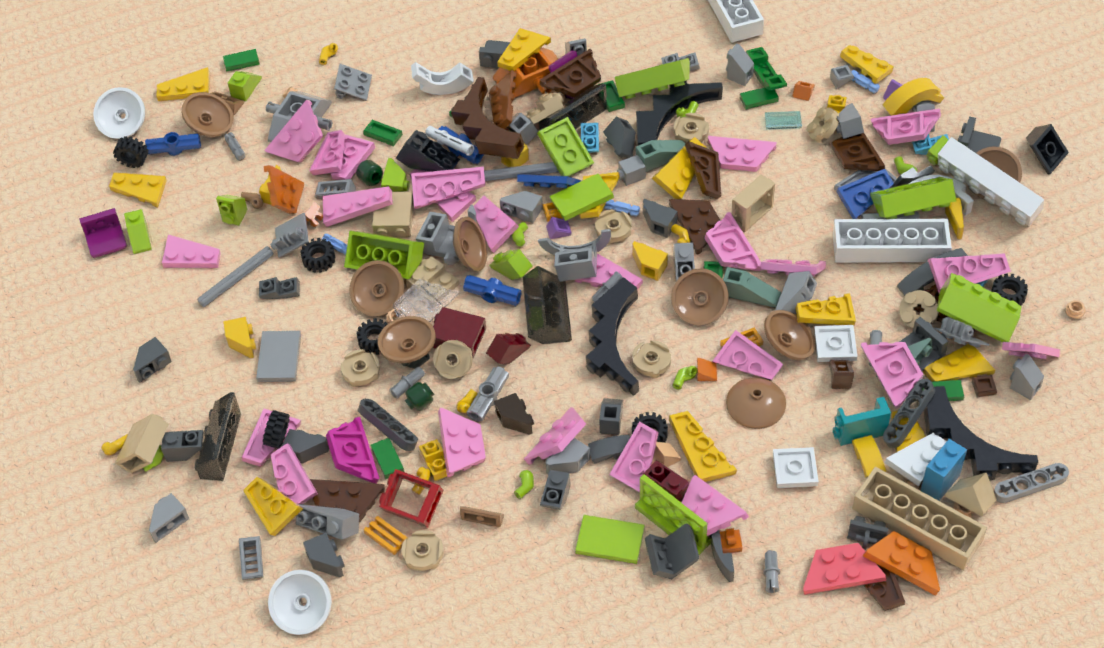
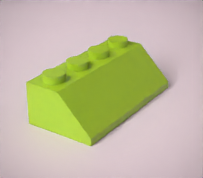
(653, 77)
(914, 197)
(369, 247)
(978, 308)

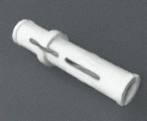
(444, 138)

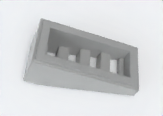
(344, 185)
(249, 542)

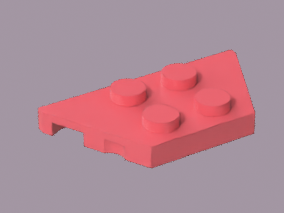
(841, 568)

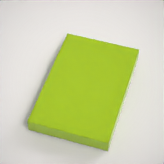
(565, 147)
(581, 197)
(610, 539)

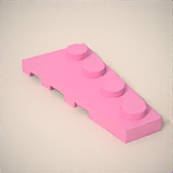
(970, 267)

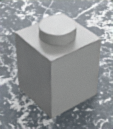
(631, 170)

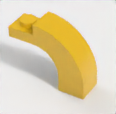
(910, 94)

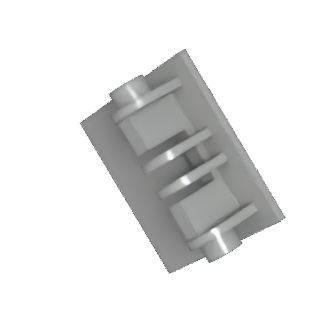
(352, 82)
(290, 235)
(960, 331)

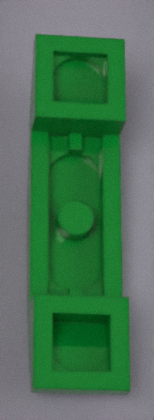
(764, 70)

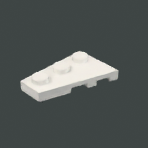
(912, 460)

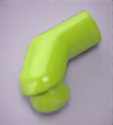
(691, 109)
(901, 166)
(518, 236)
(683, 375)
(156, 460)
(527, 484)

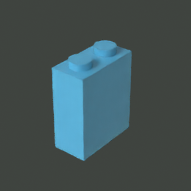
(943, 470)

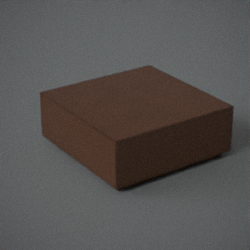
(984, 386)

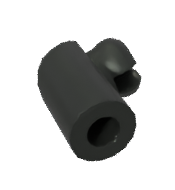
(417, 363)

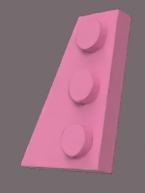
(354, 152)
(330, 154)
(494, 223)
(189, 254)
(776, 265)
(747, 357)
(636, 456)

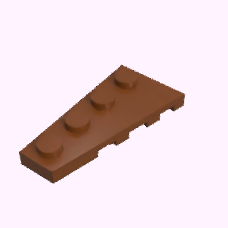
(501, 100)

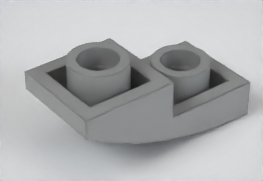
(694, 65)

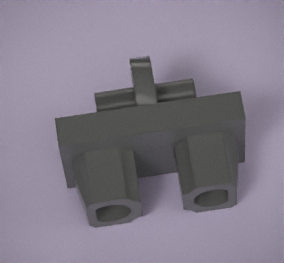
(866, 532)

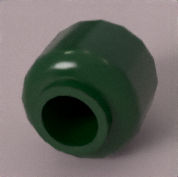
(369, 172)
(419, 396)

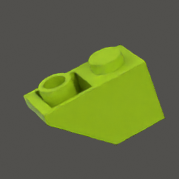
(232, 208)
(511, 264)

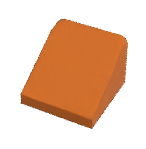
(803, 90)
(706, 370)

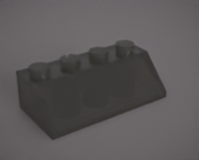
(581, 108)
(546, 307)
(219, 438)

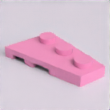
(606, 269)
(256, 452)
(291, 476)

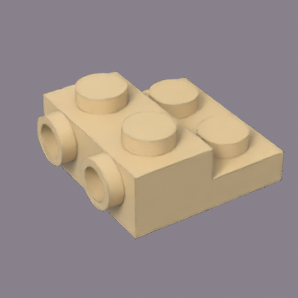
(546, 106)
(434, 272)

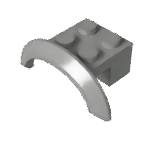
(438, 236)
(577, 260)

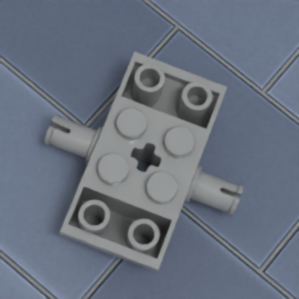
(289, 107)

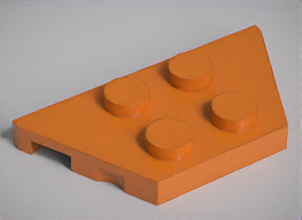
(284, 190)
(905, 560)

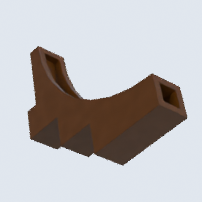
(487, 136)

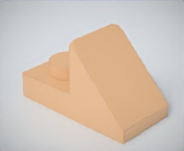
(665, 454)

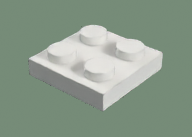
(835, 343)
(795, 467)

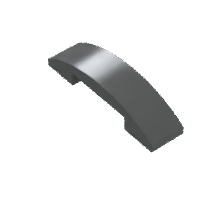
(923, 275)
(723, 560)

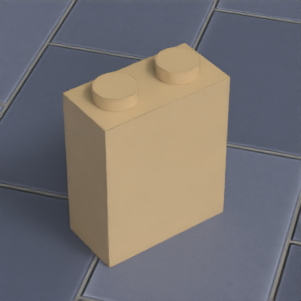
(396, 218)
(142, 443)

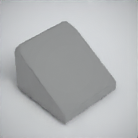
(841, 75)

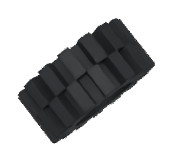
(130, 152)
(318, 247)
(1012, 283)
(367, 330)
(653, 422)
(276, 429)

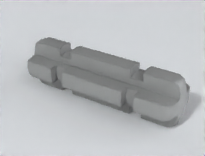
(234, 146)

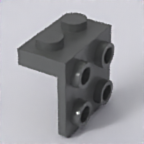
(491, 53)
(977, 140)
(924, 330)
(672, 554)

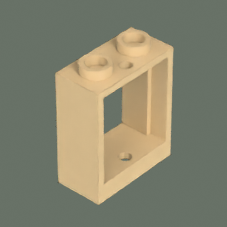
(753, 202)

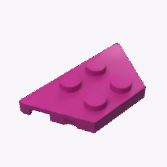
(351, 450)

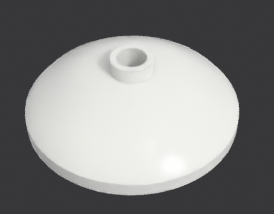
(110, 108)
(286, 605)

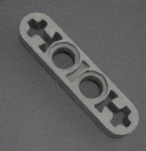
(1032, 485)

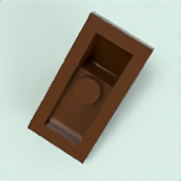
(841, 373)

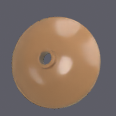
(207, 114)
(1004, 160)
(469, 244)
(694, 285)
(366, 286)
(788, 336)
(406, 339)
(753, 410)

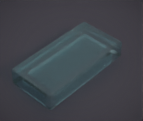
(783, 120)

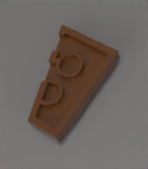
(706, 168)
(886, 592)

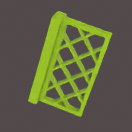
(669, 512)

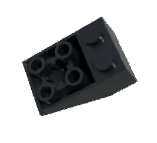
(426, 155)

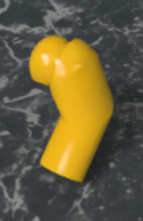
(327, 52)
(681, 232)
(464, 404)
(111, 448)

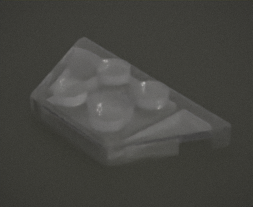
(424, 300)

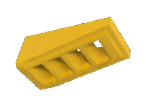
(955, 217)

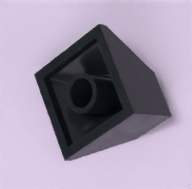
(1047, 146)

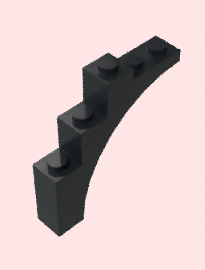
(651, 123)
(603, 335)
(984, 457)

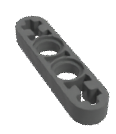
(906, 412)
(401, 437)

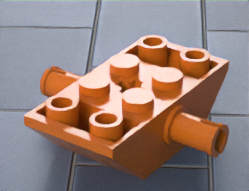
(530, 72)

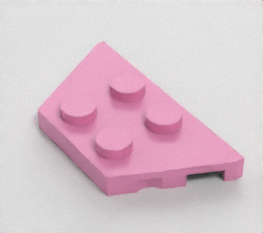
(907, 126)
(298, 135)
(741, 153)
(731, 245)
(1033, 350)
(894, 369)
(557, 437)
(461, 442)
(711, 505)

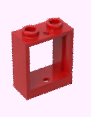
(429, 505)

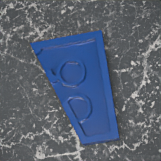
(546, 181)
(857, 194)

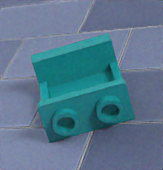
(862, 424)

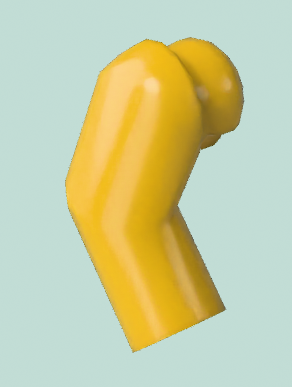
(423, 474)

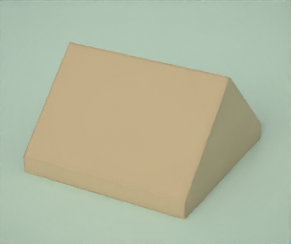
(973, 493)

